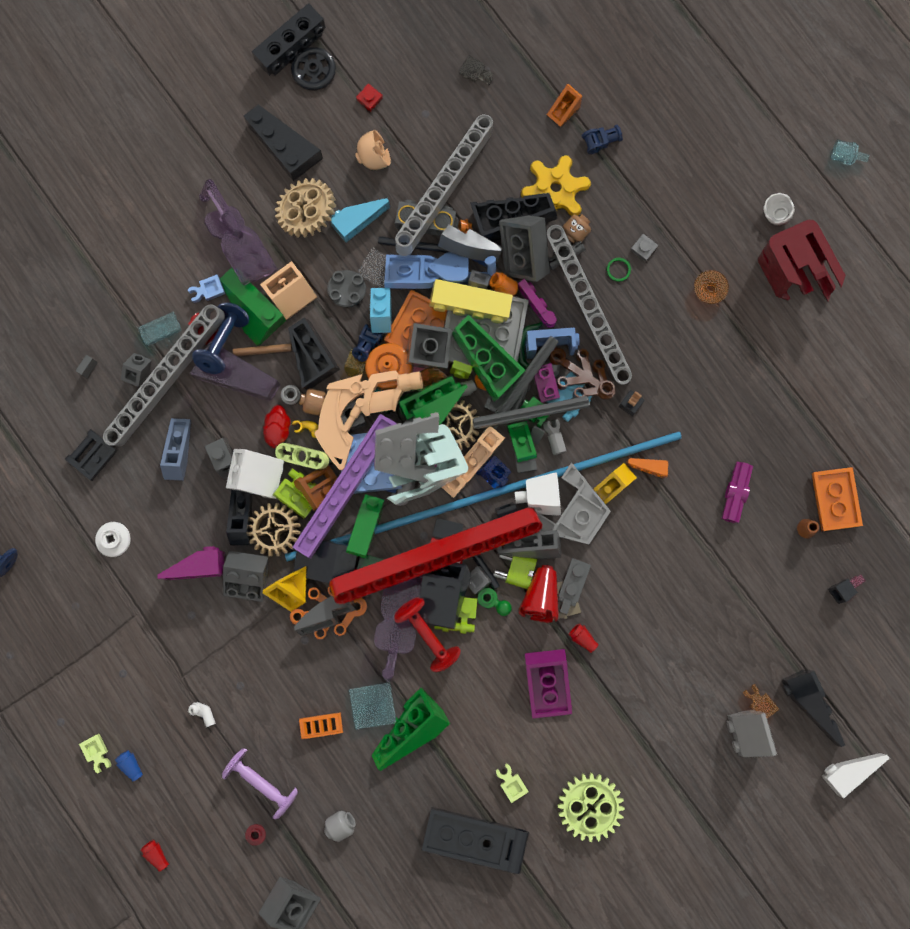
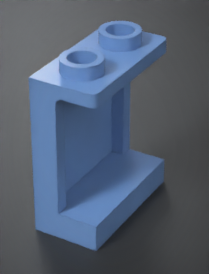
(537, 338)

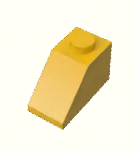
(614, 483)

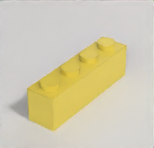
(470, 301)

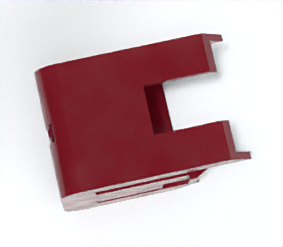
(794, 249)

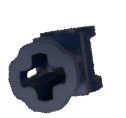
(599, 138)
(366, 343)

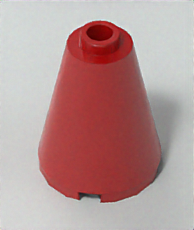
(541, 596)

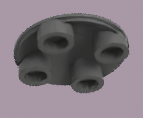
(346, 288)

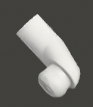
(203, 711)

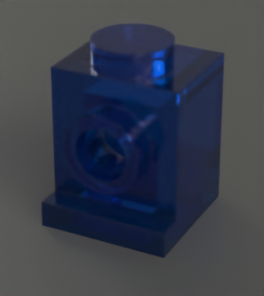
(494, 466)

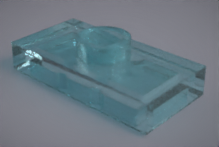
(159, 329)

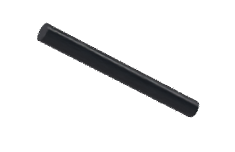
(421, 245)

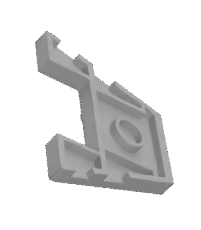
(397, 447)
(583, 514)

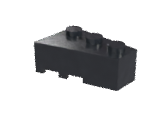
(311, 354)

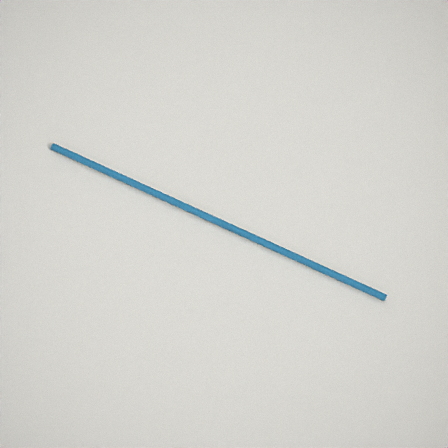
(509, 488)

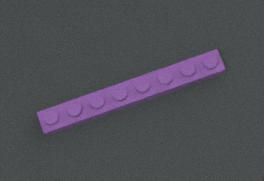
(340, 492)

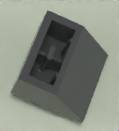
(245, 576)

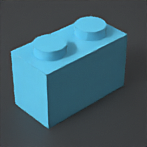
(380, 310)

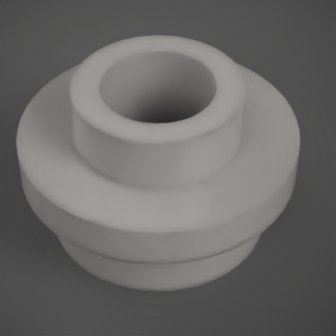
(284, 394)

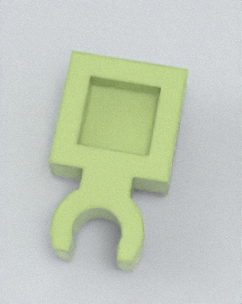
(94, 750)
(513, 785)

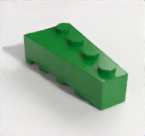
(489, 360)

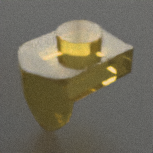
(354, 367)

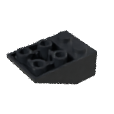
(444, 595)

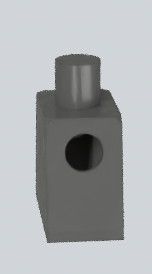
(220, 456)

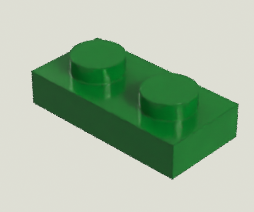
(522, 441)

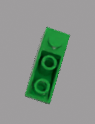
(440, 403)

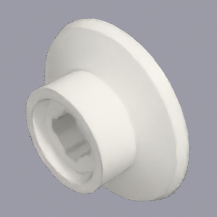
(121, 537)

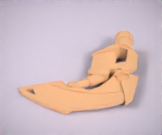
(332, 432)

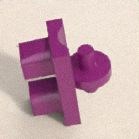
(546, 383)

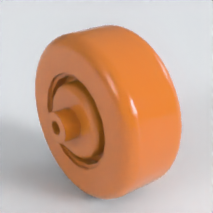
(385, 359)

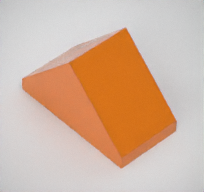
(565, 105)

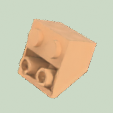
(288, 290)

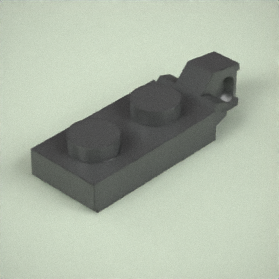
(573, 584)

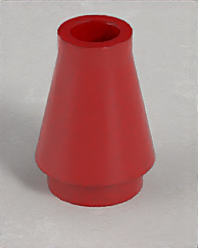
(582, 637)
(153, 854)

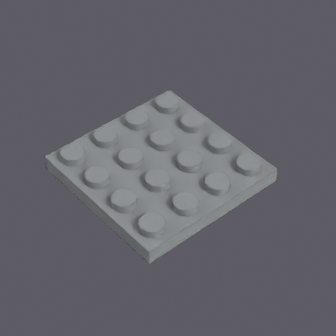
(506, 334)

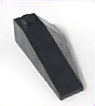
(808, 695)

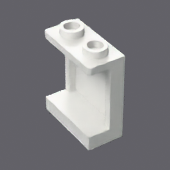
(254, 473)

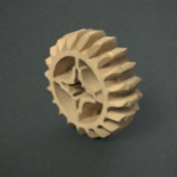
(461, 420)
(272, 520)

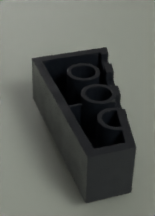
(287, 146)
(491, 212)

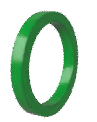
(616, 279)

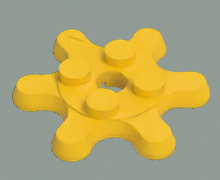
(558, 175)

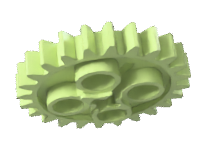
(604, 821)

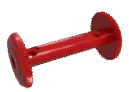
(443, 660)

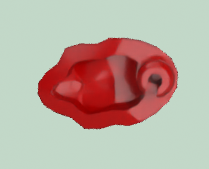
(276, 426)

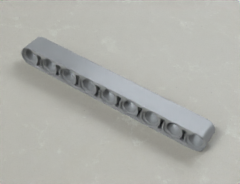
(440, 191)
(588, 294)
(154, 379)

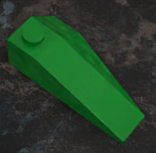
(262, 314)
(416, 726)

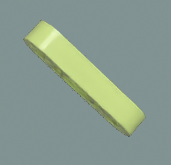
(308, 462)

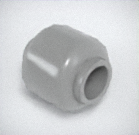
(339, 826)

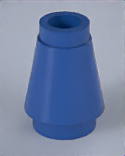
(128, 765)

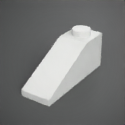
(847, 775)

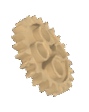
(305, 207)

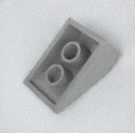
(751, 734)

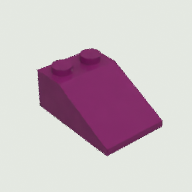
(198, 565)
(548, 683)

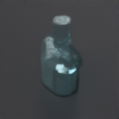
(847, 152)

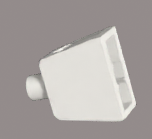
(541, 494)

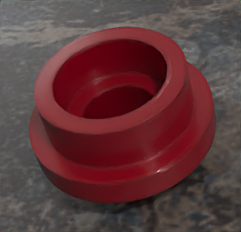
(261, 831)

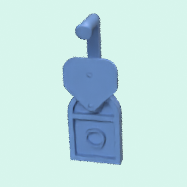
(422, 270)

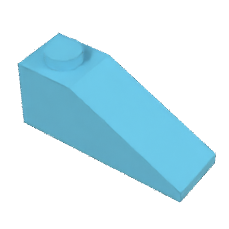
(355, 218)

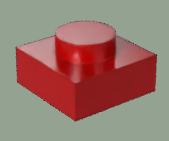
(369, 97)

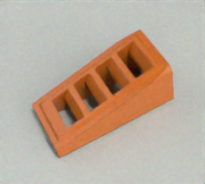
(655, 467)
(303, 725)

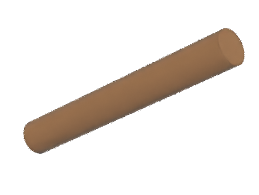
(262, 349)

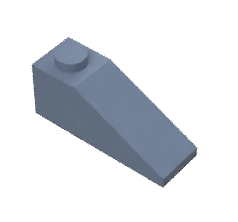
(176, 450)

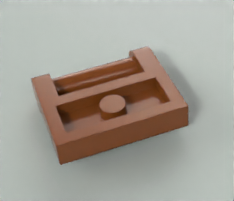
(317, 493)

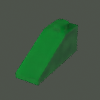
(407, 401)
(365, 526)

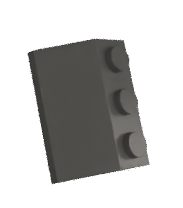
(525, 247)

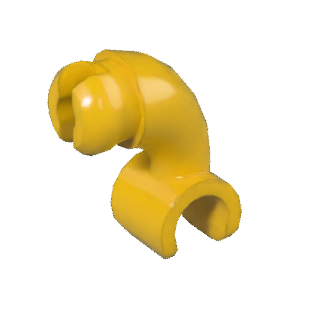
(311, 426)

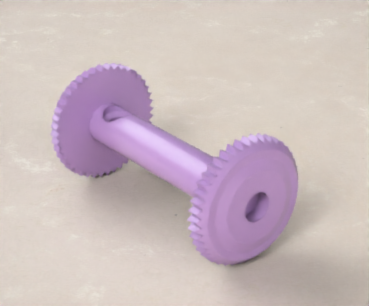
(259, 783)

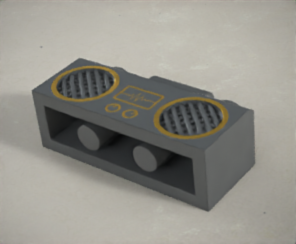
(443, 219)

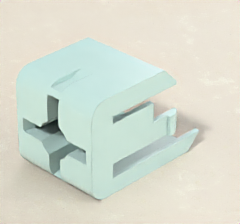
(433, 449)

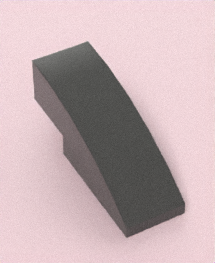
(468, 245)
(323, 616)

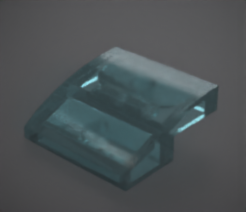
(372, 706)

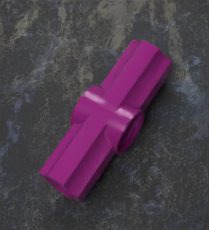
(737, 492)

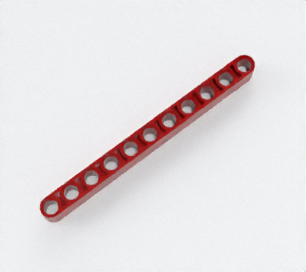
(435, 555)

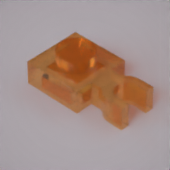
(761, 703)

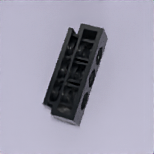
(289, 40)

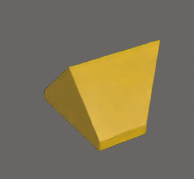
(289, 590)

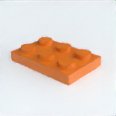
(837, 499)

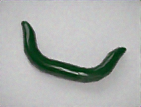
(521, 358)

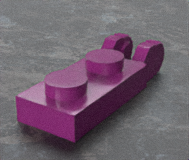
(537, 304)

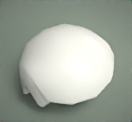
(779, 209)

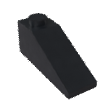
(238, 518)

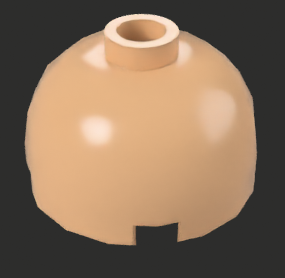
(371, 151)

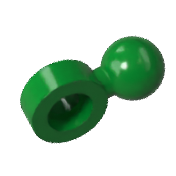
(502, 607)

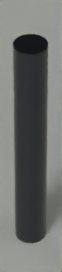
(480, 562)

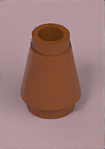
(804, 530)

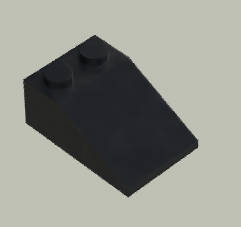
(327, 562)

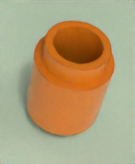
(502, 283)

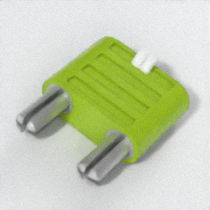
(520, 571)

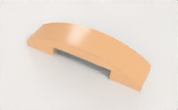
(475, 459)

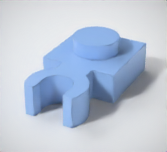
(209, 288)

